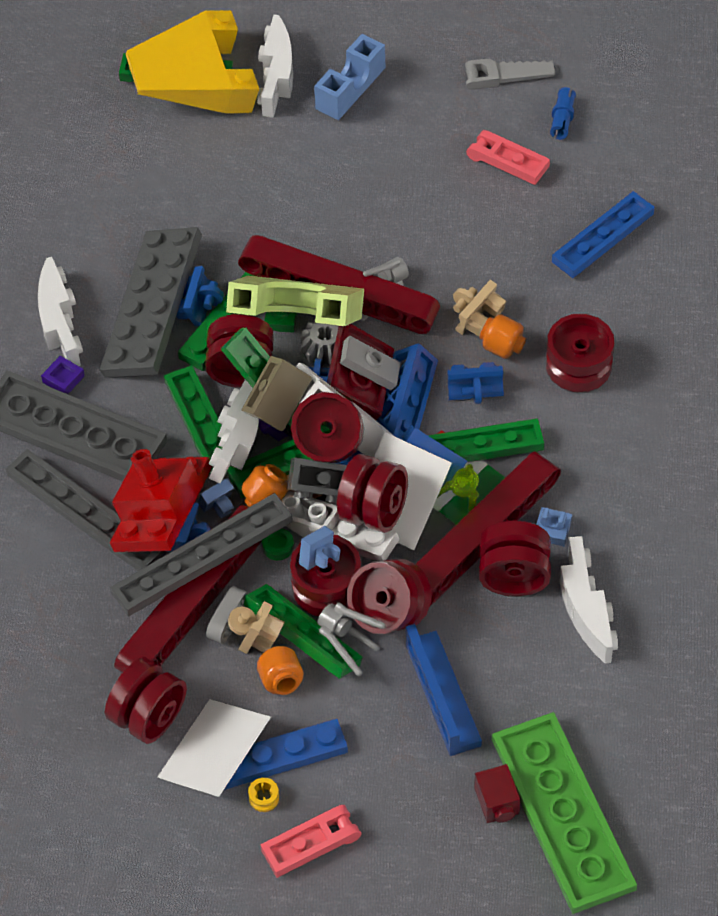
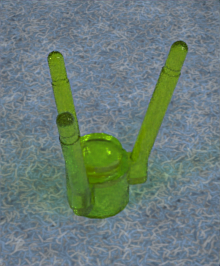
(463, 485)

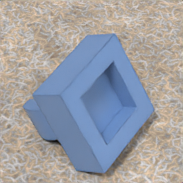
(218, 498)
(556, 524)
(317, 549)

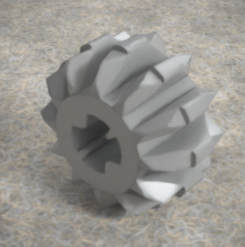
(318, 341)

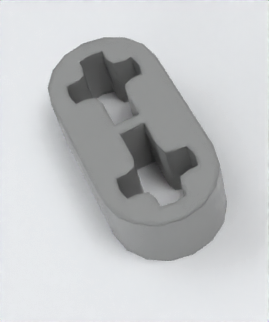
(218, 626)

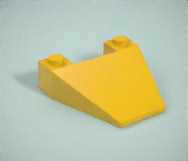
(188, 66)

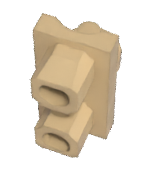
(473, 306)
(259, 629)

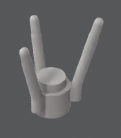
(392, 270)
(335, 621)

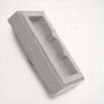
(370, 363)

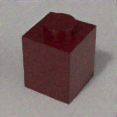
(497, 794)

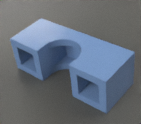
(339, 91)

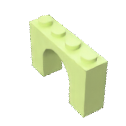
(328, 302)

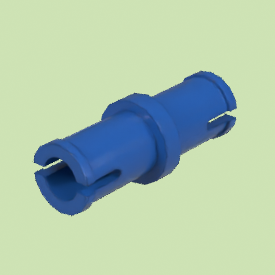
(562, 113)

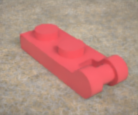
(508, 157)
(309, 840)

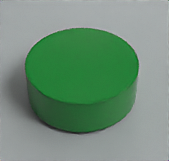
(278, 545)

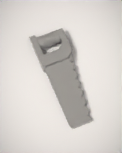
(505, 72)

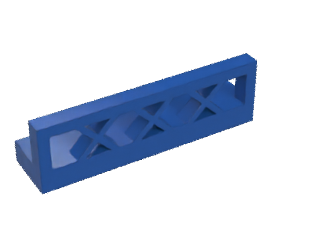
(413, 390)
(442, 691)

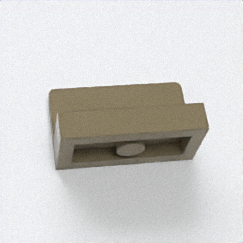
(277, 393)

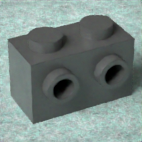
(315, 477)

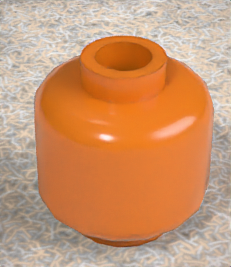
(502, 336)
(264, 482)
(280, 670)

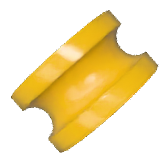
(263, 784)

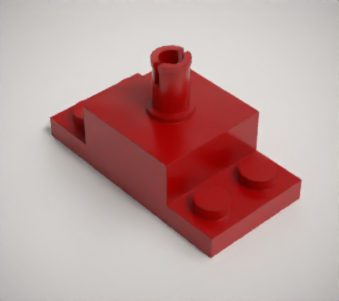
(156, 501)

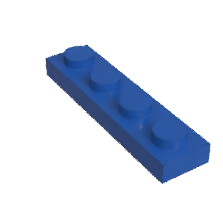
(602, 234)
(290, 752)

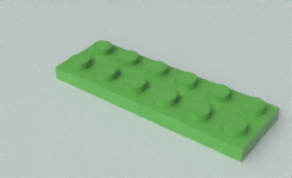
(564, 813)

